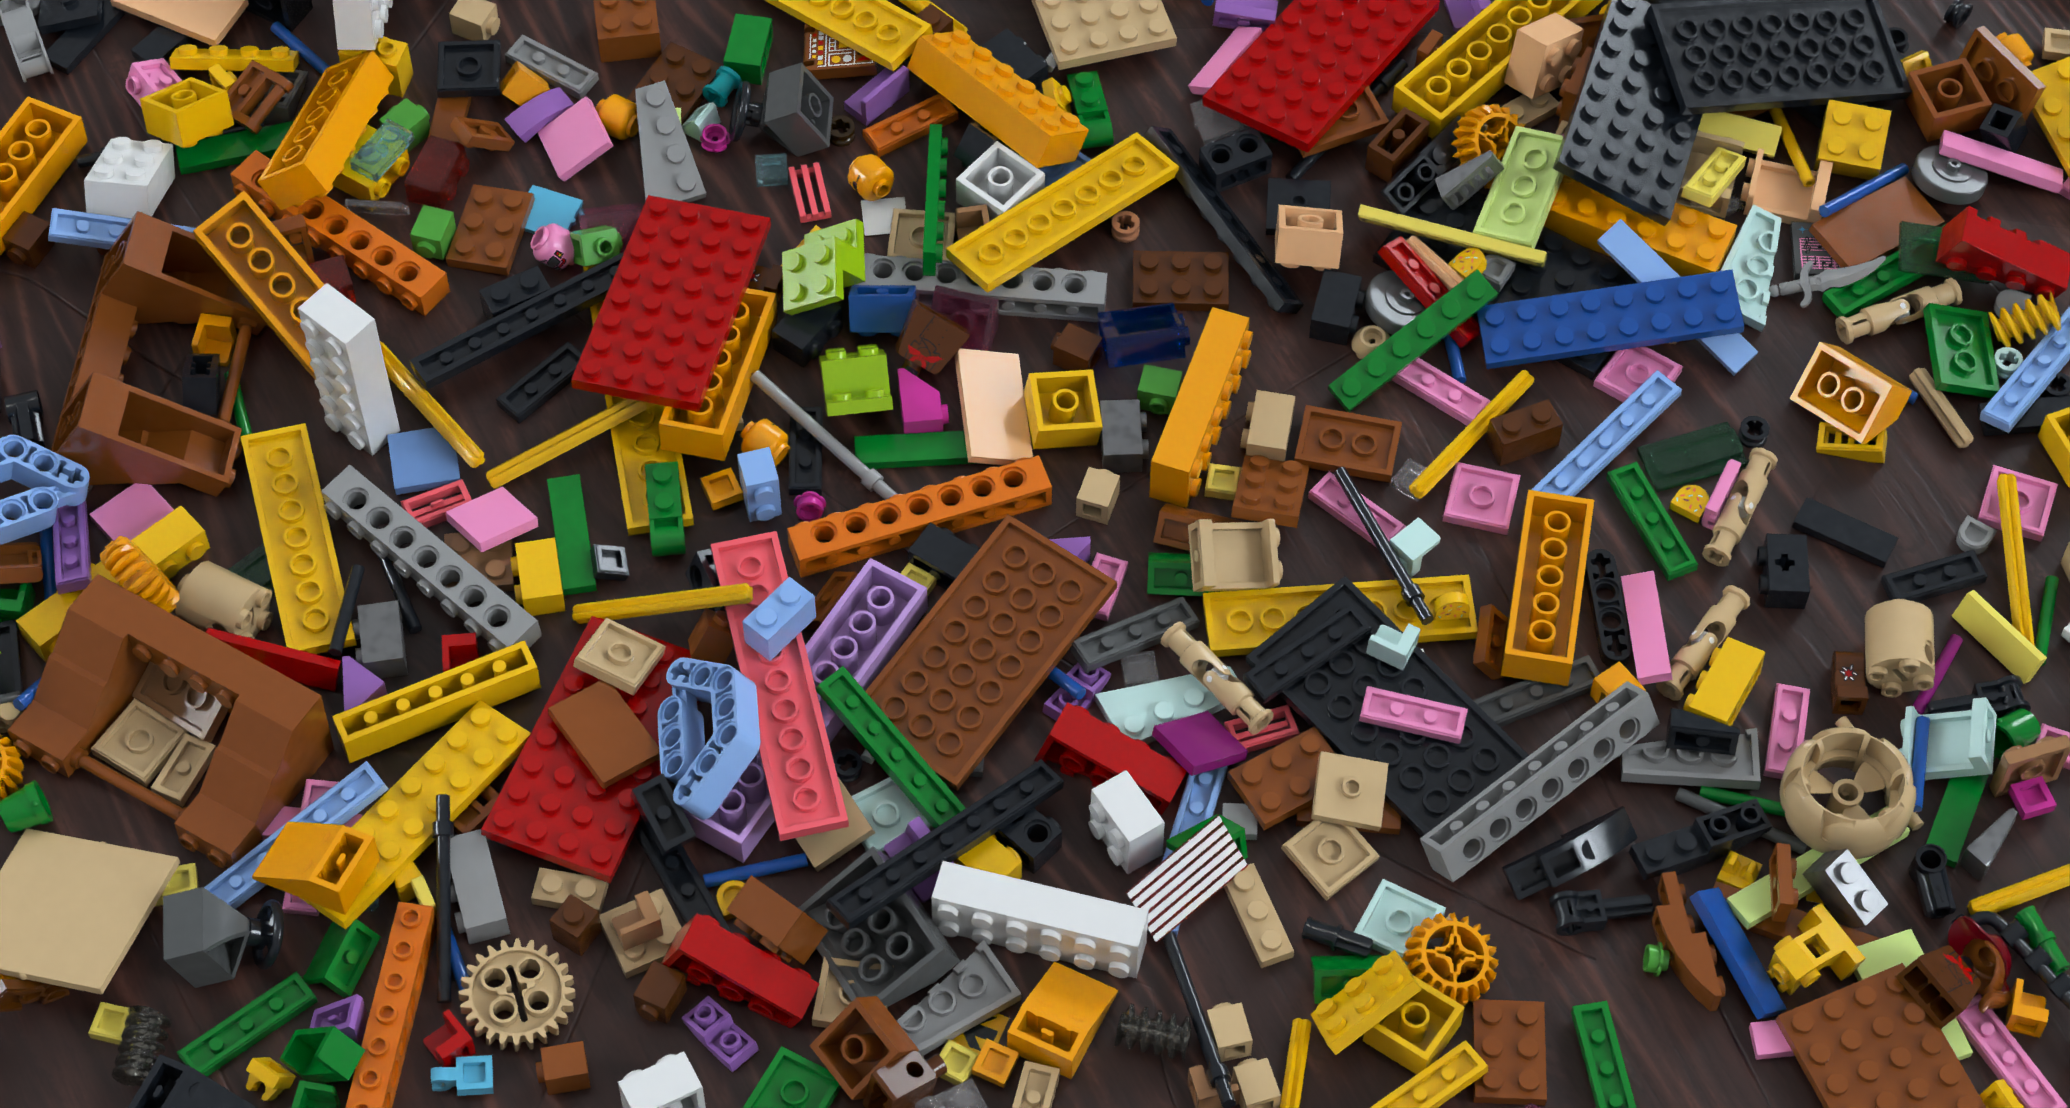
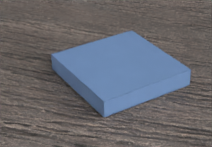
(421, 461)

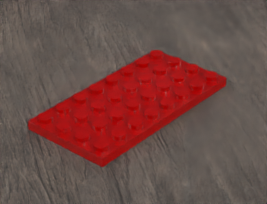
(1315, 65)
(672, 303)
(554, 801)

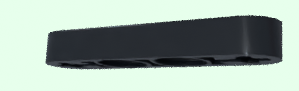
(1607, 608)

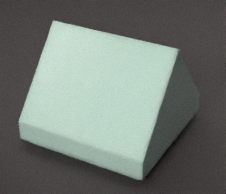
(700, 119)

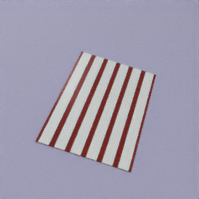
(1187, 878)

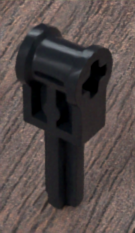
(2003, 695)
(1589, 912)

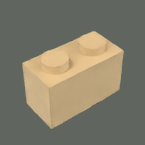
(1269, 426)

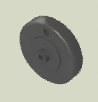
(1947, 177)
(1391, 302)

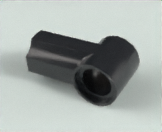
(25, 415)
(1932, 883)

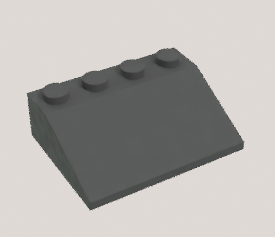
(893, 936)

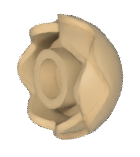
(1362, 338)

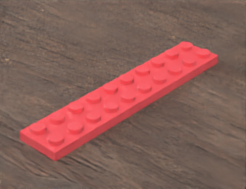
(791, 723)

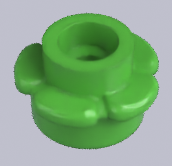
(1655, 959)

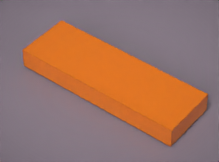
(909, 124)

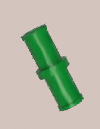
(2041, 936)

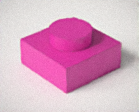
(2032, 798)

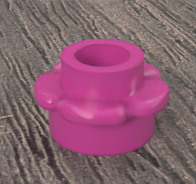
(715, 132)
(809, 506)

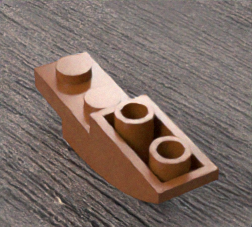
(1690, 953)

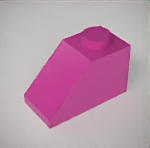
(920, 405)

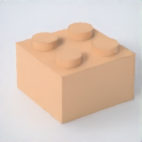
(1543, 55)
(1308, 237)

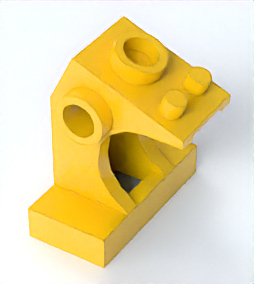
(1796, 965)

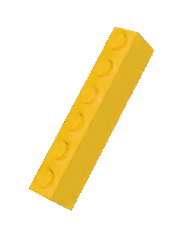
(168, 543)
(436, 701)

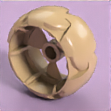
(1843, 821)

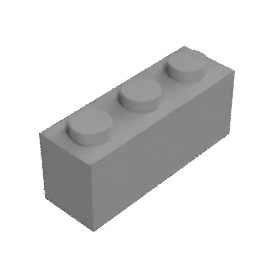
(476, 889)

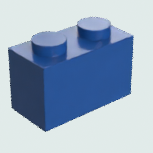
(879, 308)

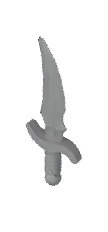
(1826, 279)

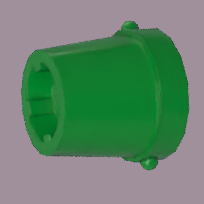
(2015, 729)
(25, 808)

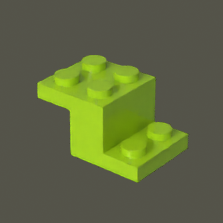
(823, 267)
(855, 380)

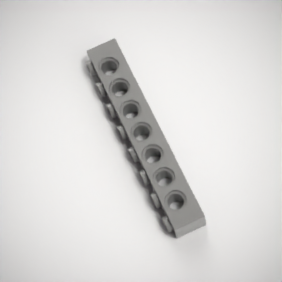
(1016, 296)
(352, 489)
(1539, 781)

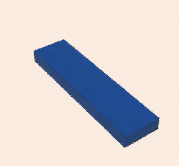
(1738, 953)

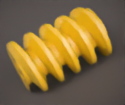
(2026, 320)

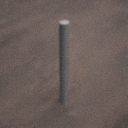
(1708, 806)

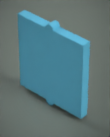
(552, 208)

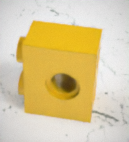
(395, 57)
(363, 187)

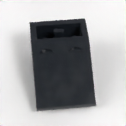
(181, 1086)

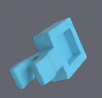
(471, 1076)

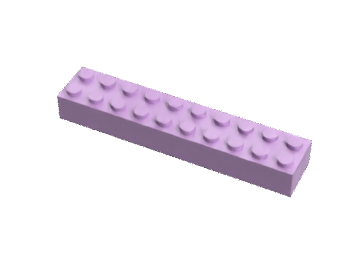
(857, 634)

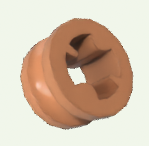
(1122, 218)

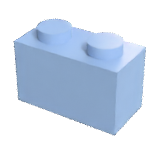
(759, 484)
(779, 618)

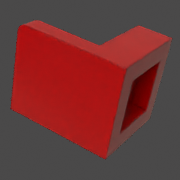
(459, 650)
(449, 1042)

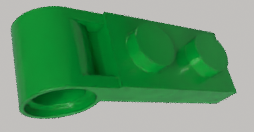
(1091, 108)
(665, 509)

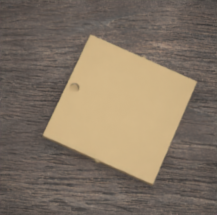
(75, 907)

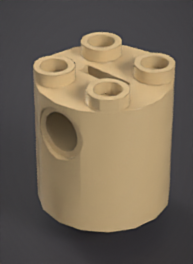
(223, 601)
(1899, 647)

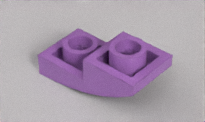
(538, 112)
(1093, 683)
(720, 1034)

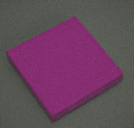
(1199, 743)

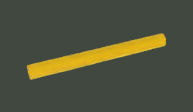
(1792, 147)

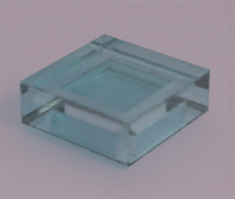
(771, 169)

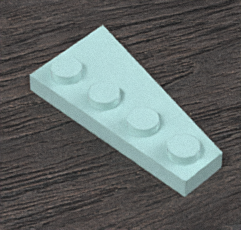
(1753, 262)
(1143, 706)

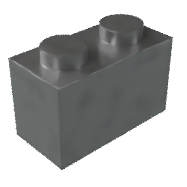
(1122, 435)
(381, 638)
(1845, 888)

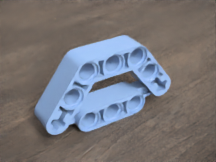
(59, 486)
(711, 770)

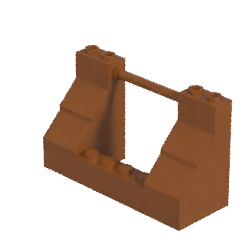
(128, 433)
(266, 751)

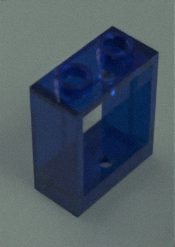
(1143, 335)

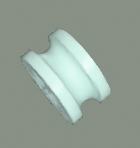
(2009, 354)

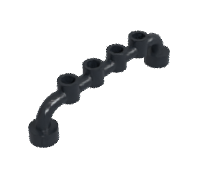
(2035, 959)

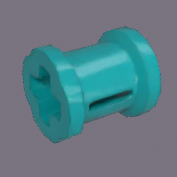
(721, 86)

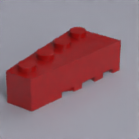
(2003, 255)
(1102, 752)
(740, 970)

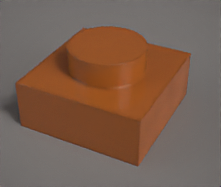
(1429, 45)

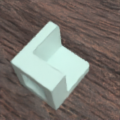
(1413, 544)
(1393, 645)

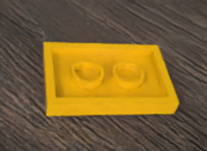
(1365, 1001)

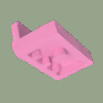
(149, 77)

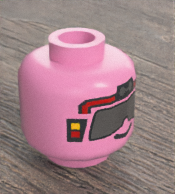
(553, 246)

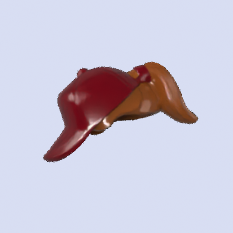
(1990, 961)

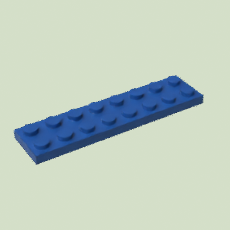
(1610, 319)

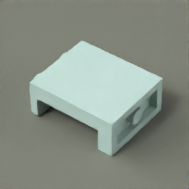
(1957, 742)

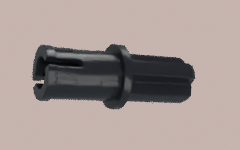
(1337, 937)

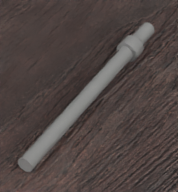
(870, 478)

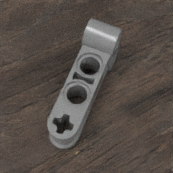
(25, 36)

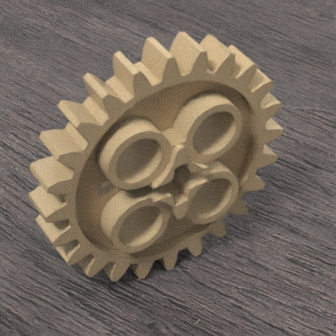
(485, 1002)

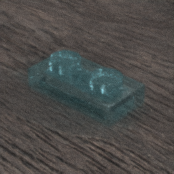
(382, 150)

